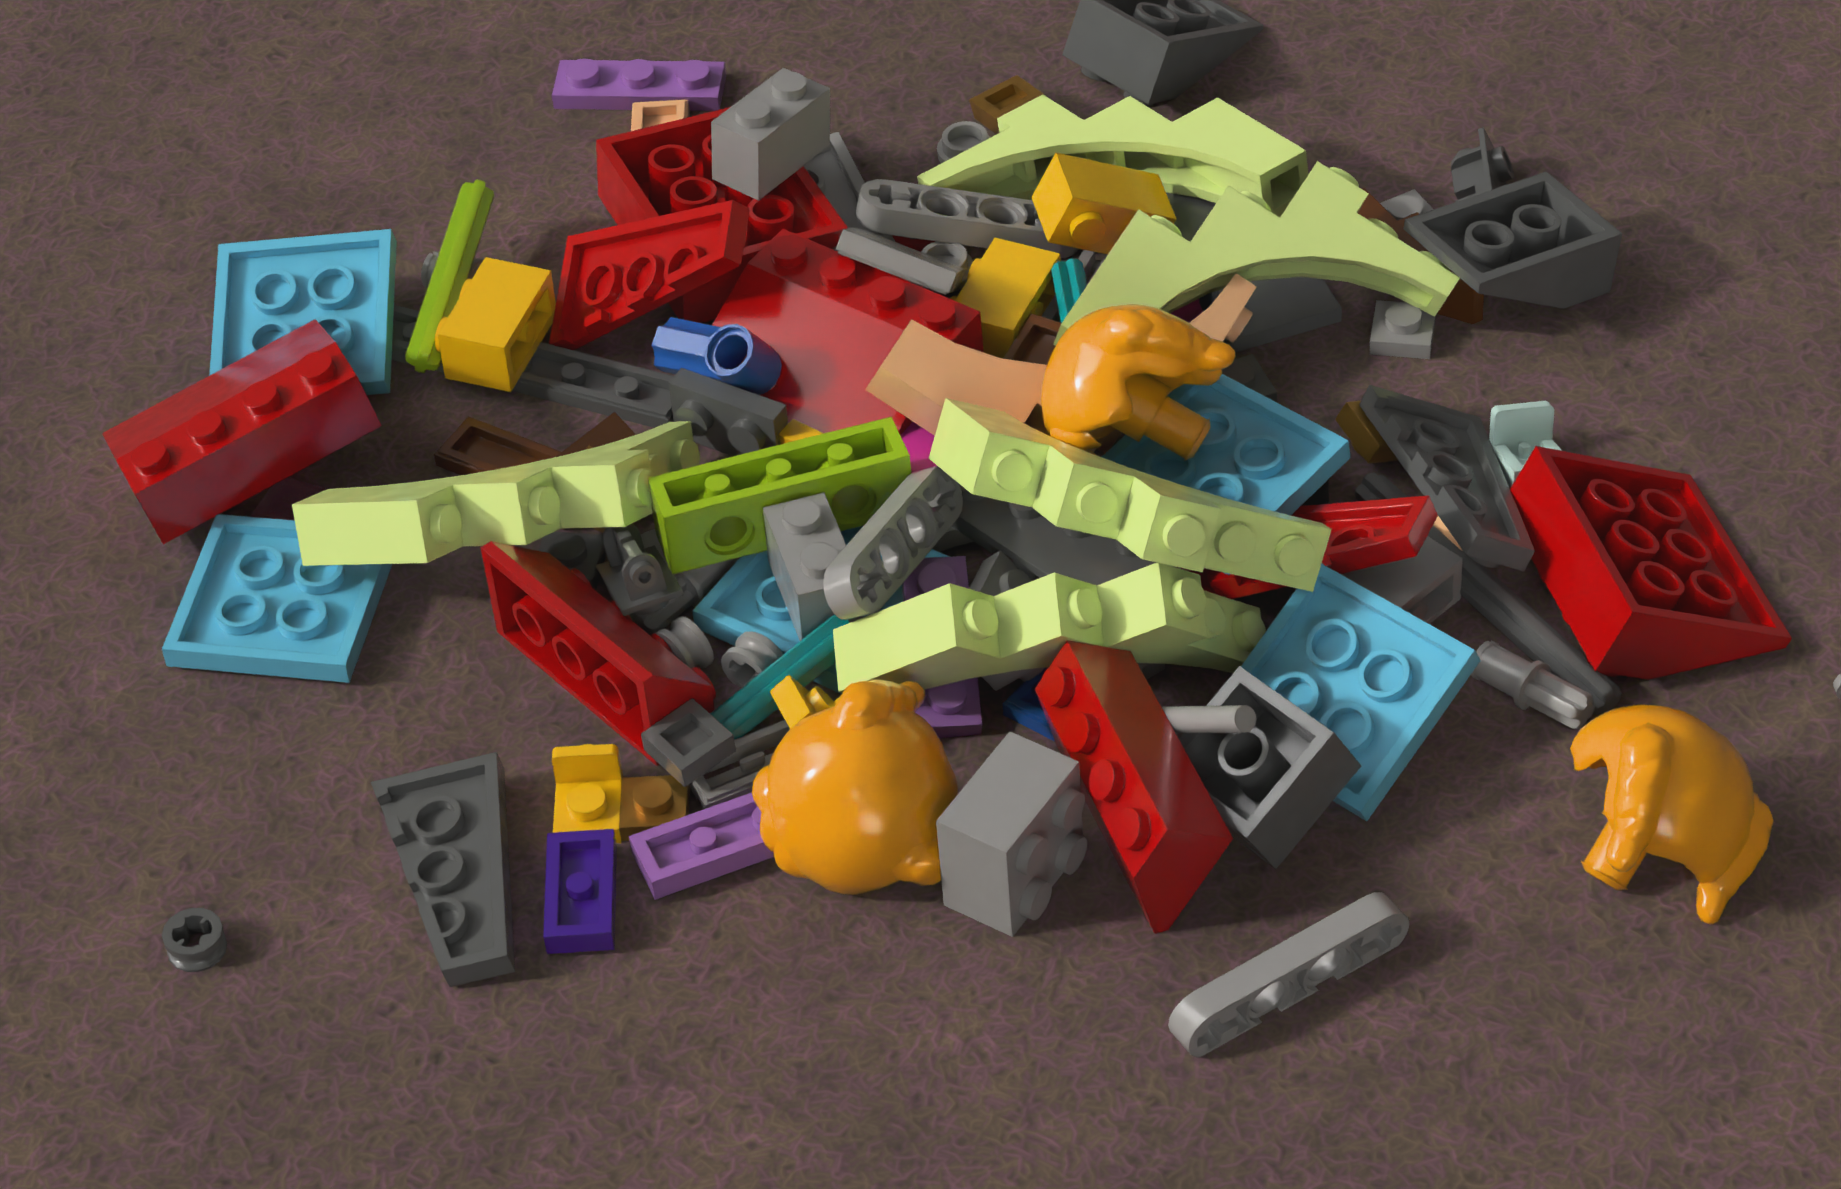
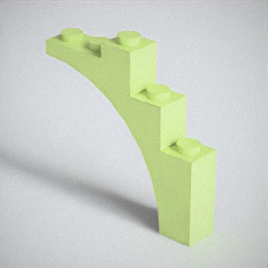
(1191, 155)
(1313, 238)
(500, 505)
(1147, 514)
(971, 634)

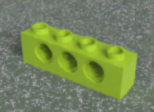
(718, 506)

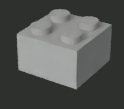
(1012, 834)

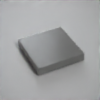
(900, 260)

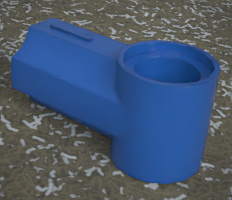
(717, 354)

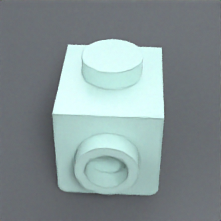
(1516, 432)

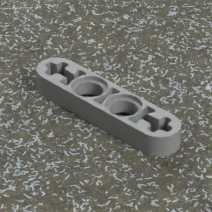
(912, 208)
(858, 579)
(1287, 973)

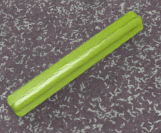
(450, 271)

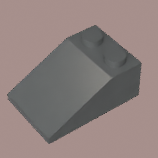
(1155, 45)
(1524, 243)

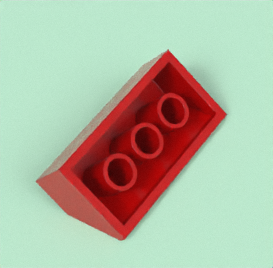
(588, 642)
(1134, 776)

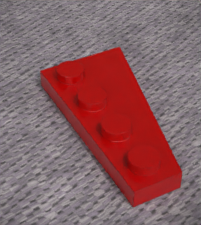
(641, 265)
(1360, 538)

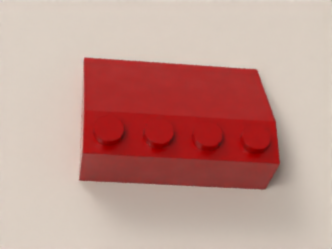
(671, 171)
(834, 327)
(241, 430)
(1641, 566)

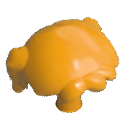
(1117, 374)
(858, 792)
(1673, 795)

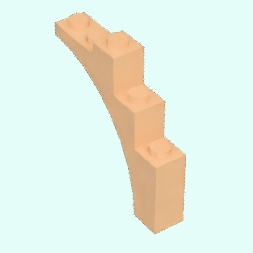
(929, 368)

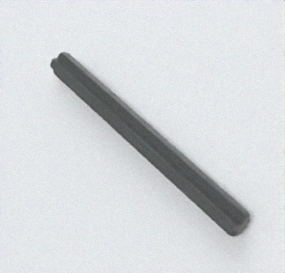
(1511, 613)

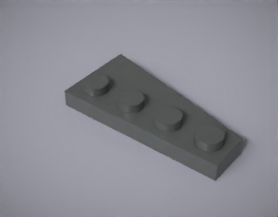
(1459, 470)
(1041, 546)
(456, 861)

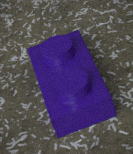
(580, 891)

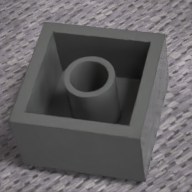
(1275, 776)

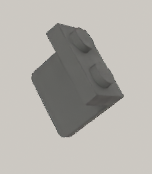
(726, 415)

